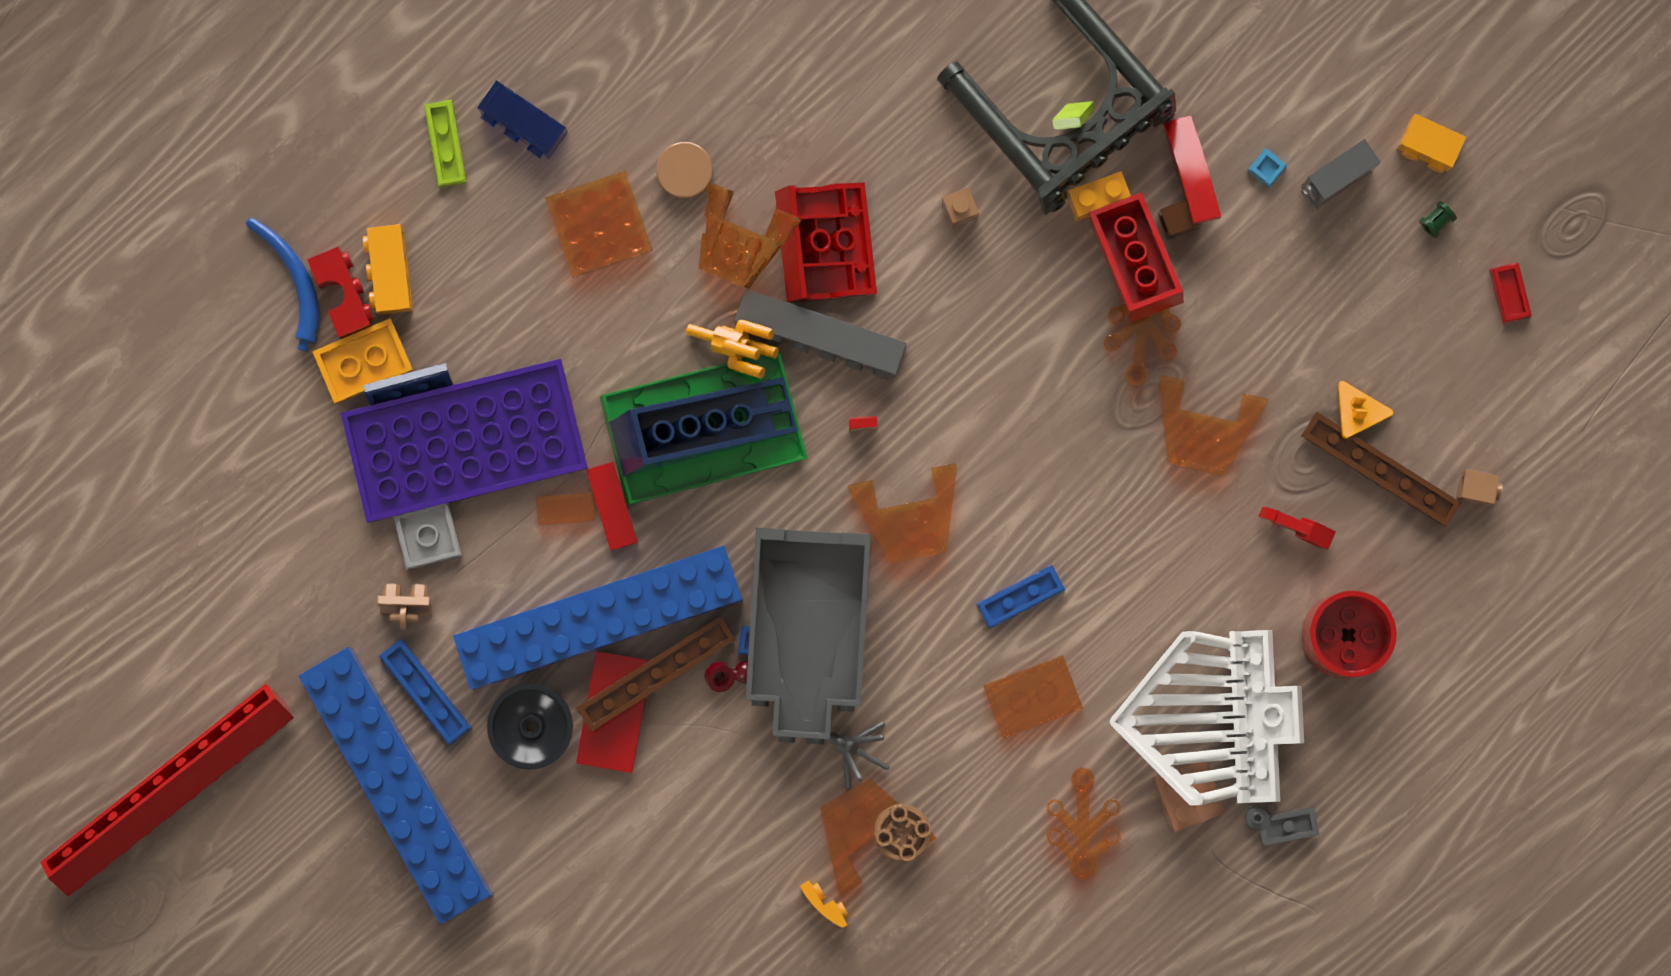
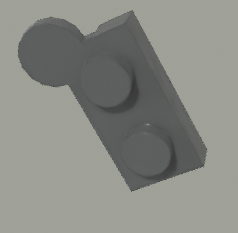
(1282, 826)

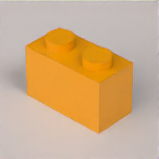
(1431, 143)
(1097, 195)

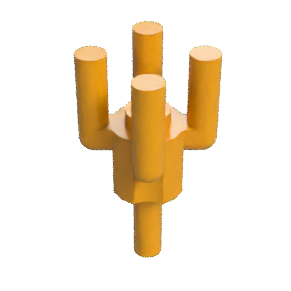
(737, 344)

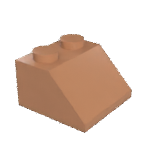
(1177, 810)

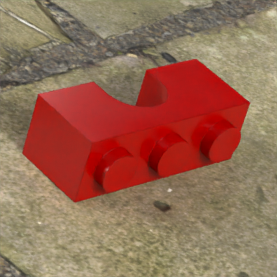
(334, 269)

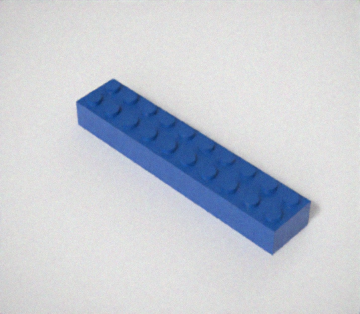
(597, 618)
(395, 785)

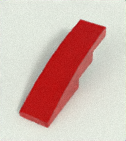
(1192, 170)

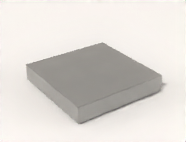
(427, 536)

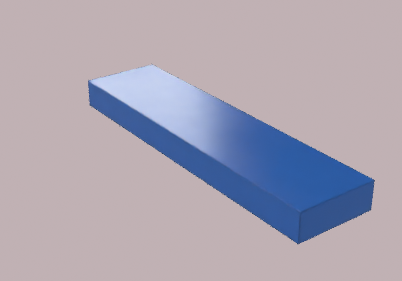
(425, 692)

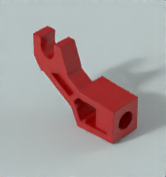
(1305, 529)

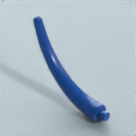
(308, 302)

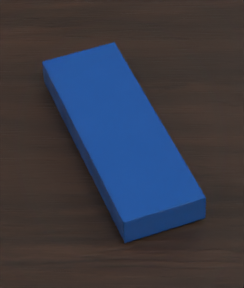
(1020, 596)

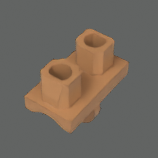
(405, 608)

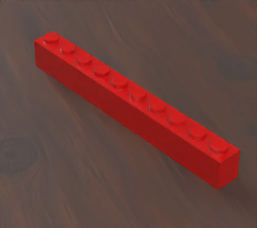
(166, 790)

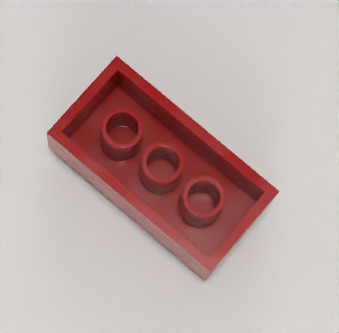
(1136, 257)

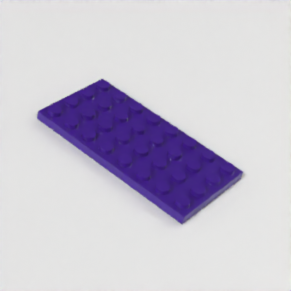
(464, 440)

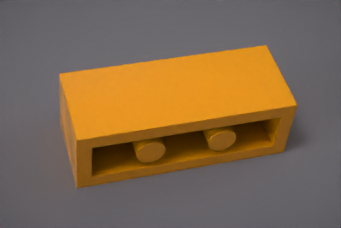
(388, 269)

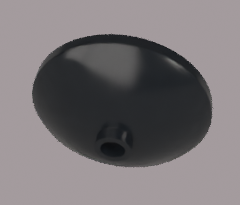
(509, 722)

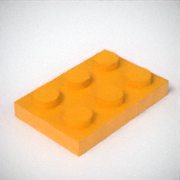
(362, 359)

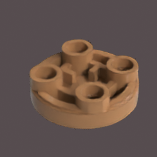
(684, 170)
(902, 832)

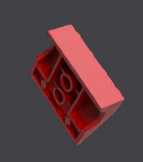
(832, 244)

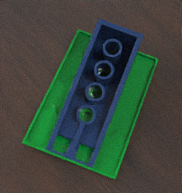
(702, 429)

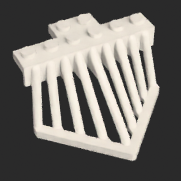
(1260, 716)

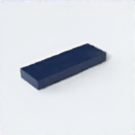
(408, 384)

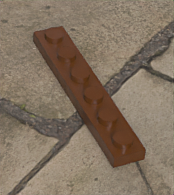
(1381, 470)
(655, 673)

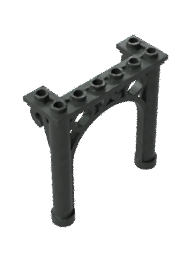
(1157, 109)

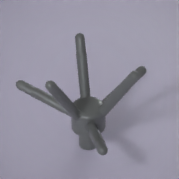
(849, 746)

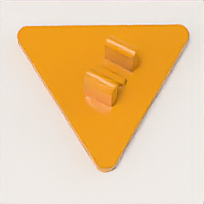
(1359, 410)

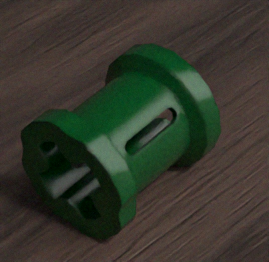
(1437, 219)

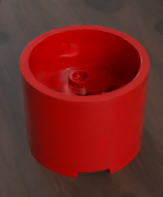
(1371, 635)

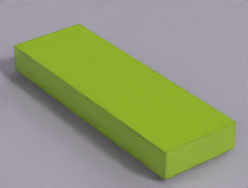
(445, 143)

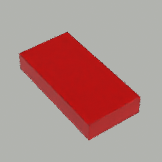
(1510, 293)

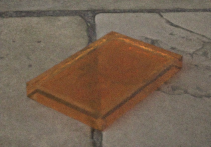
(1032, 696)

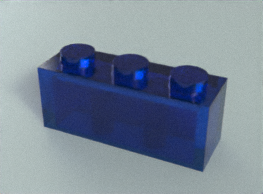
(521, 121)

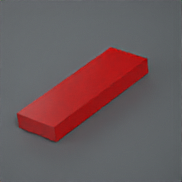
(612, 506)

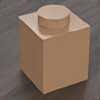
(960, 207)
(1479, 487)

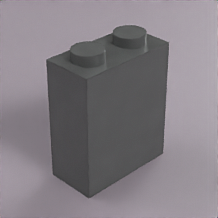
(1339, 174)

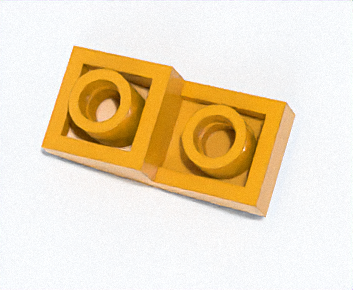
(831, 910)

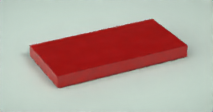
(616, 741)

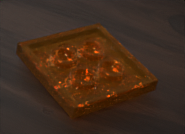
(599, 224)

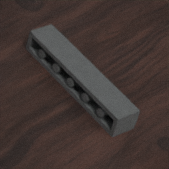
(823, 334)

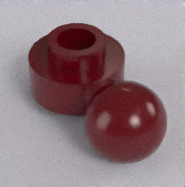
(727, 675)

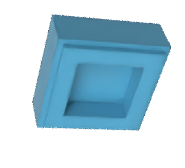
(1267, 168)

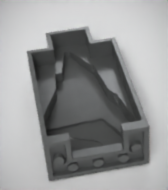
(807, 628)

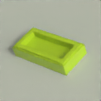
(1073, 115)

